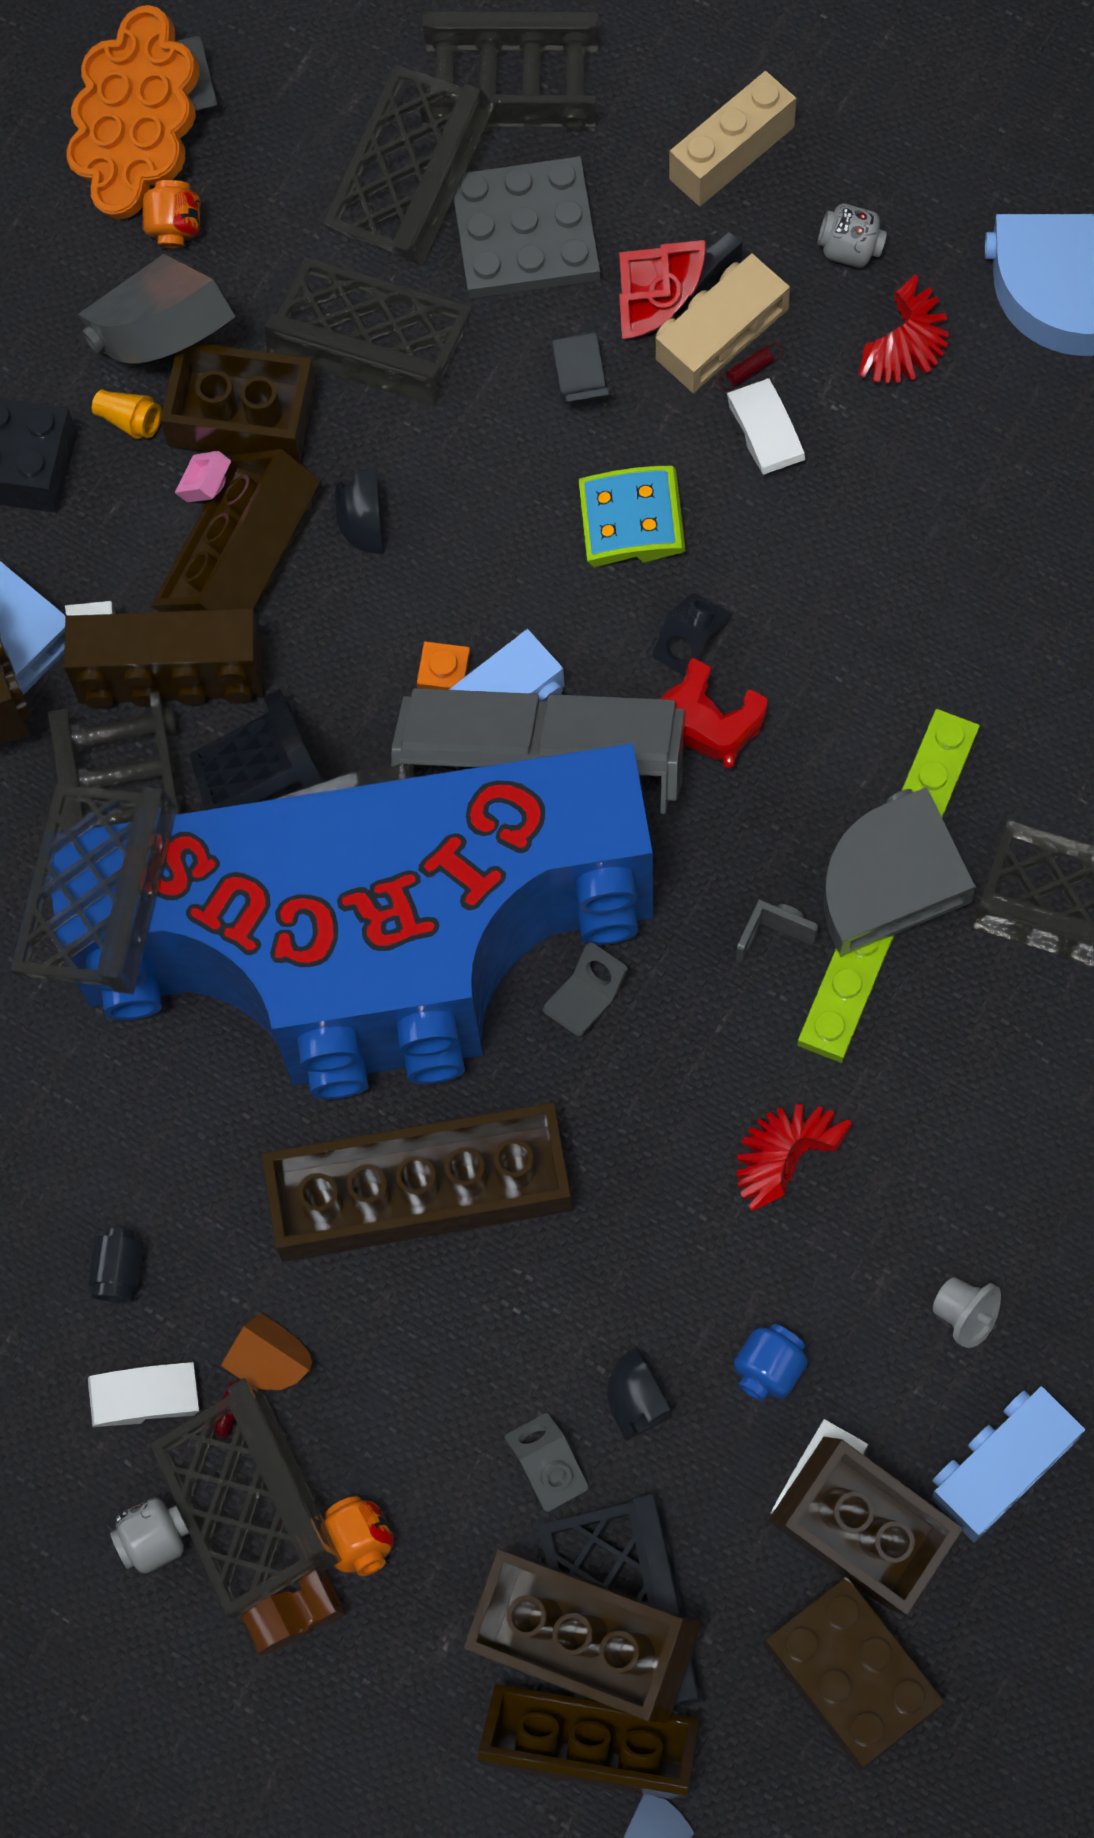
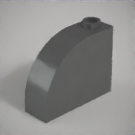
(155, 313)
(893, 873)

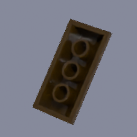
(239, 535)
(587, 1743)

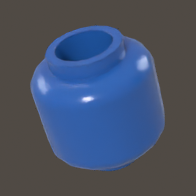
(770, 1363)

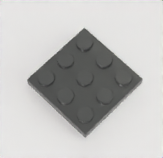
(525, 228)

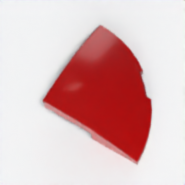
(657, 284)

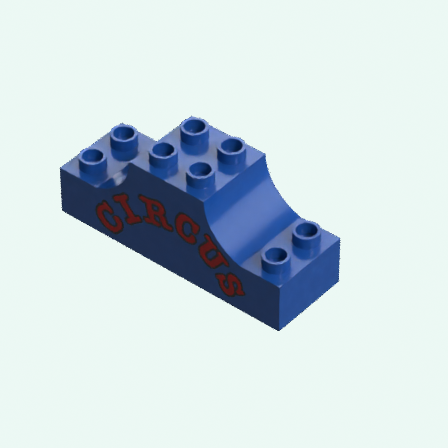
(382, 910)

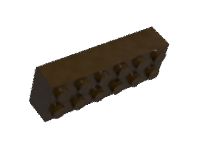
(416, 1182)

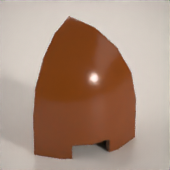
(267, 1355)

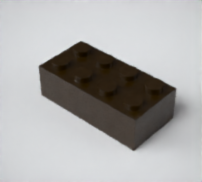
(176, 653)
(583, 1636)

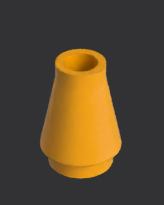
(129, 412)

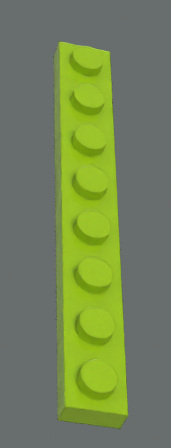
(853, 976)

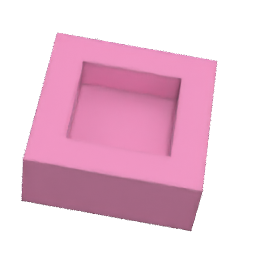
(203, 477)

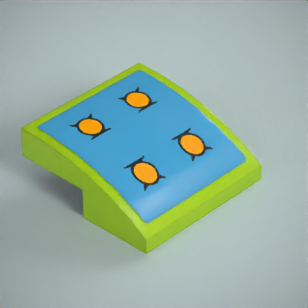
(631, 515)

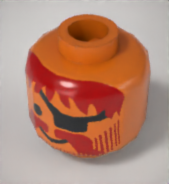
(171, 213)
(359, 1535)

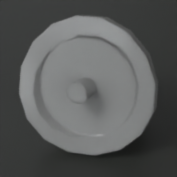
(968, 1310)

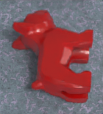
(705, 725)

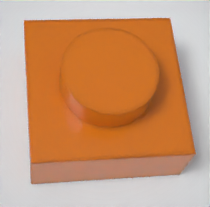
(442, 665)

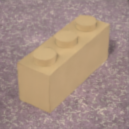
(732, 138)
(721, 322)

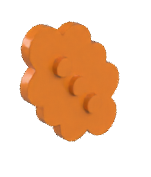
(133, 112)

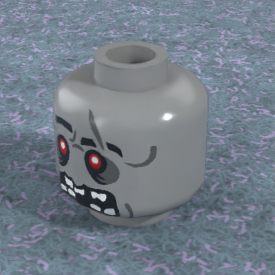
(851, 235)
(149, 1535)

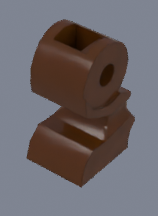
(292, 1615)

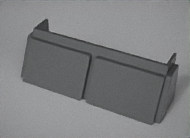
(512, 727)

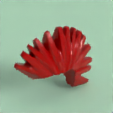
(913, 342)
(780, 1149)

